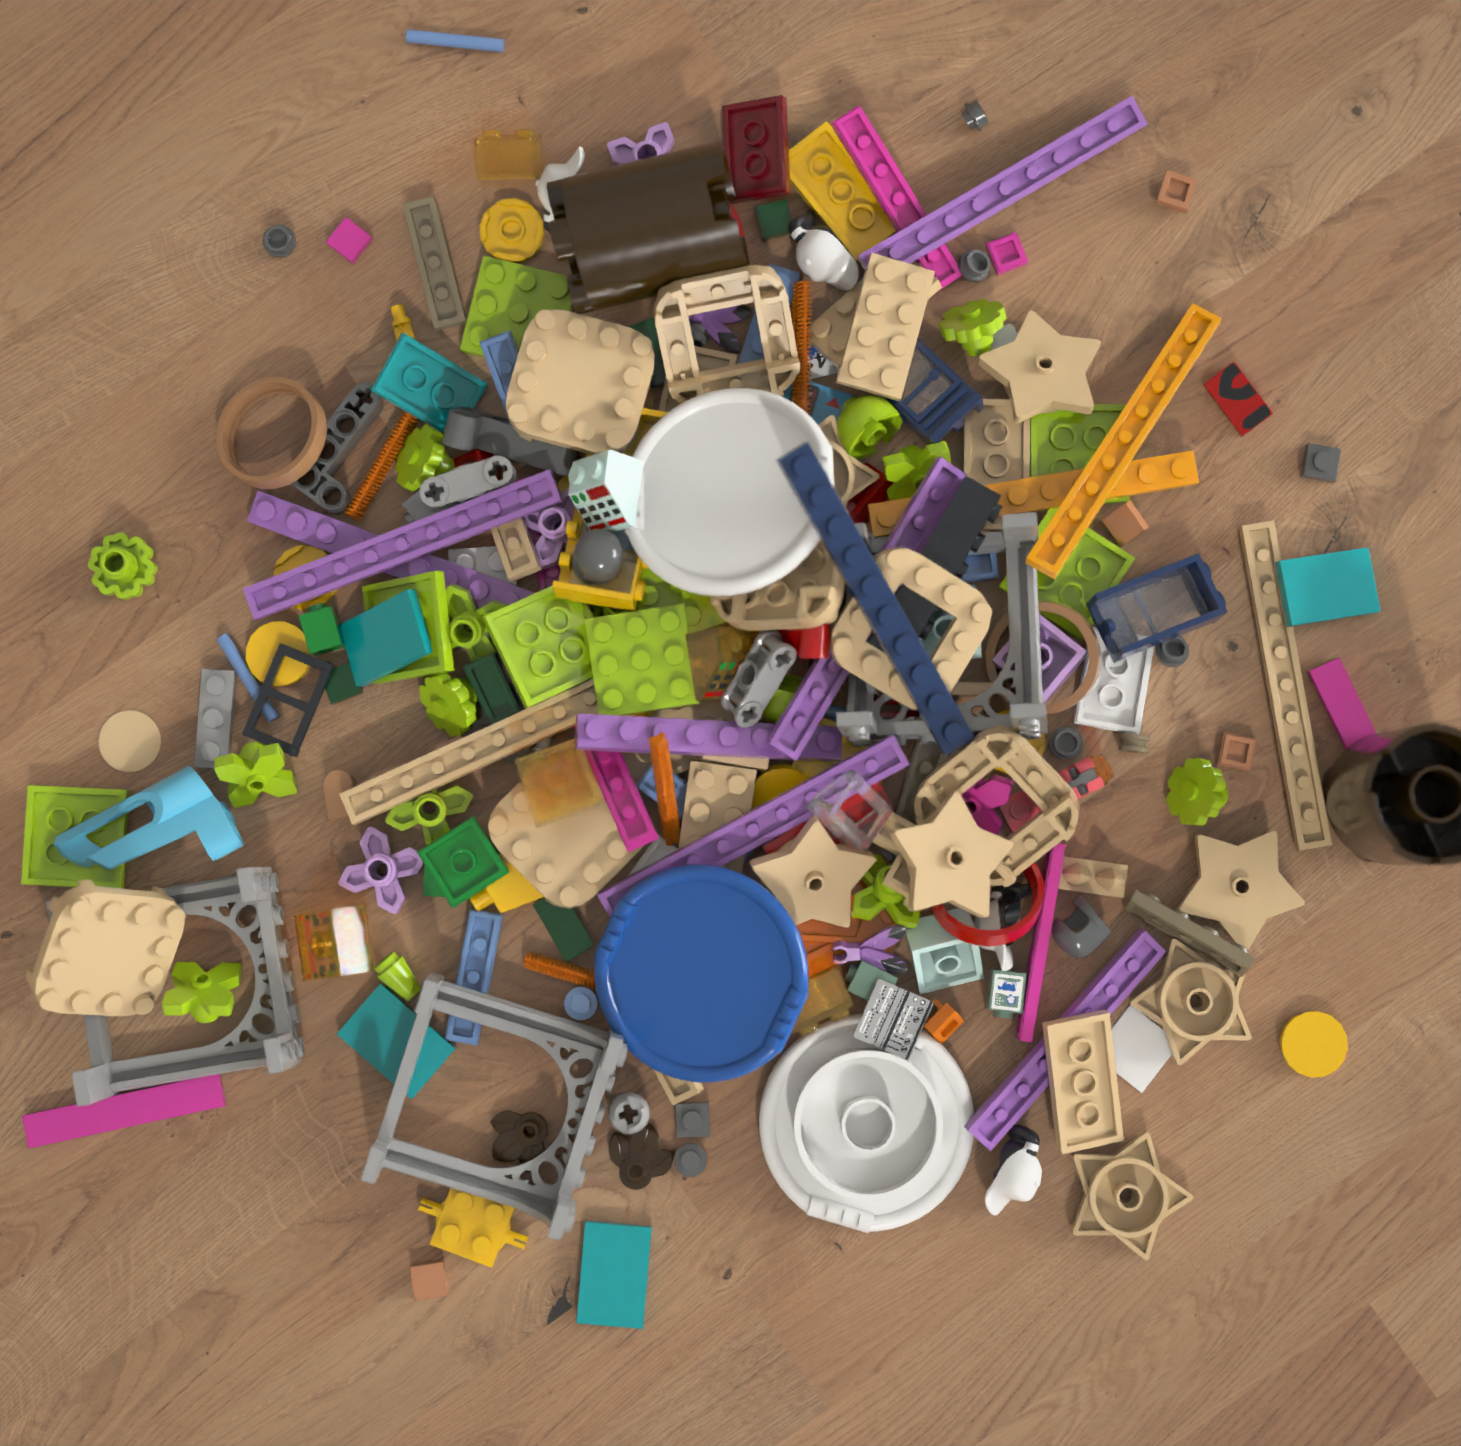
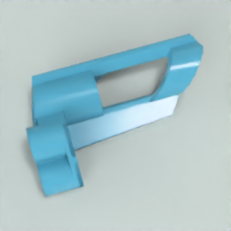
(179, 808)

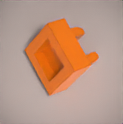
(944, 1022)

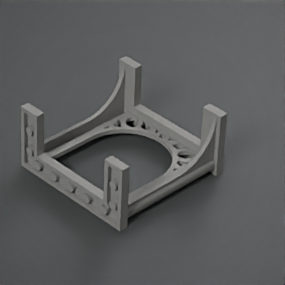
(1027, 711)
(275, 1050)
(543, 1201)

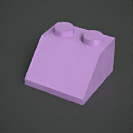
(1058, 657)

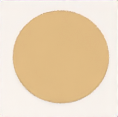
(129, 741)

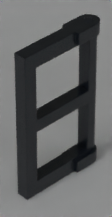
(309, 708)

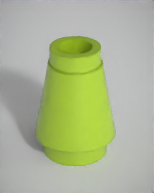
(397, 975)

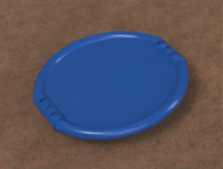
(701, 973)

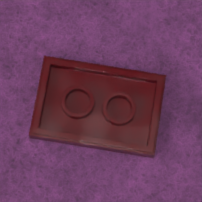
(757, 148)

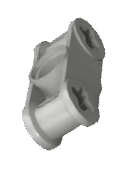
(467, 482)
(758, 678)

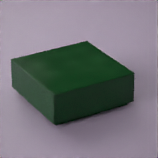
(773, 219)
(342, 685)

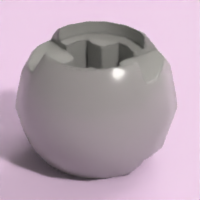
(621, 1123)

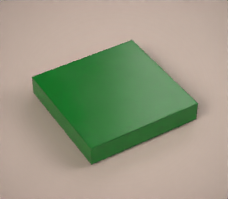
(463, 862)

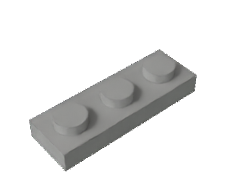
(215, 716)

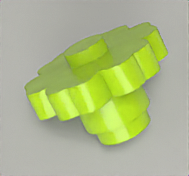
(973, 325)
(422, 458)
(122, 566)
(449, 703)
(1196, 791)

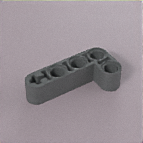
(477, 429)
(344, 444)

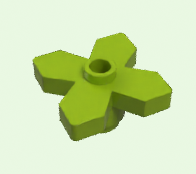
(910, 467)
(464, 612)
(254, 771)
(434, 824)
(877, 897)
(201, 992)

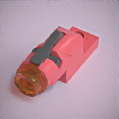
(1082, 777)

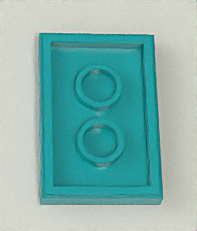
(425, 383)
(1327, 587)
(386, 638)
(381, 1035)
(614, 1274)

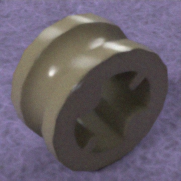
(1134, 743)

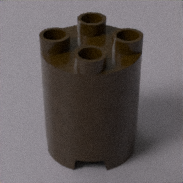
(645, 226)
(1399, 796)

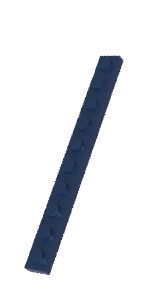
(874, 597)

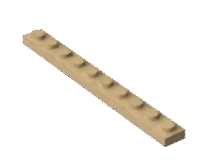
(1285, 689)
(469, 753)

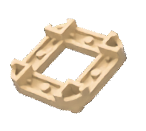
(717, 292)
(934, 584)
(1013, 753)

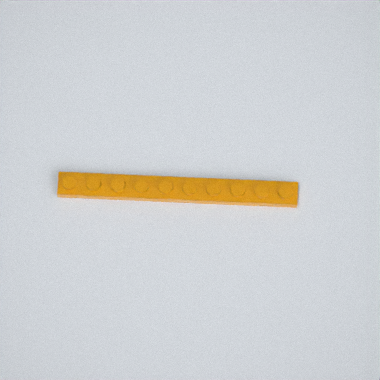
(1122, 441)
(1050, 490)

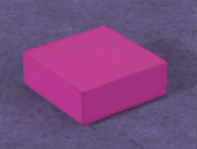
(349, 240)
(1006, 253)

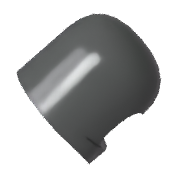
(598, 556)
(1090, 936)

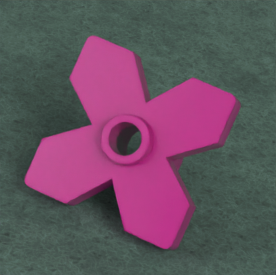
(984, 797)

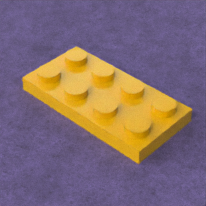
(837, 191)

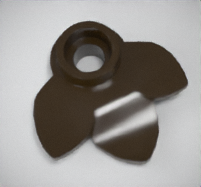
(515, 1140)
(640, 1152)

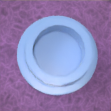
(580, 1003)

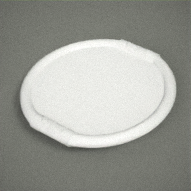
(715, 500)
(864, 1130)

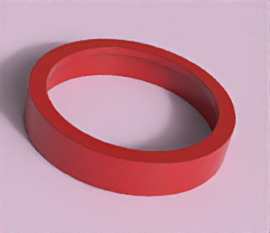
(1000, 936)

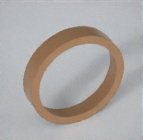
(237, 408)
(1092, 645)

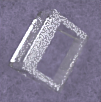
(827, 809)

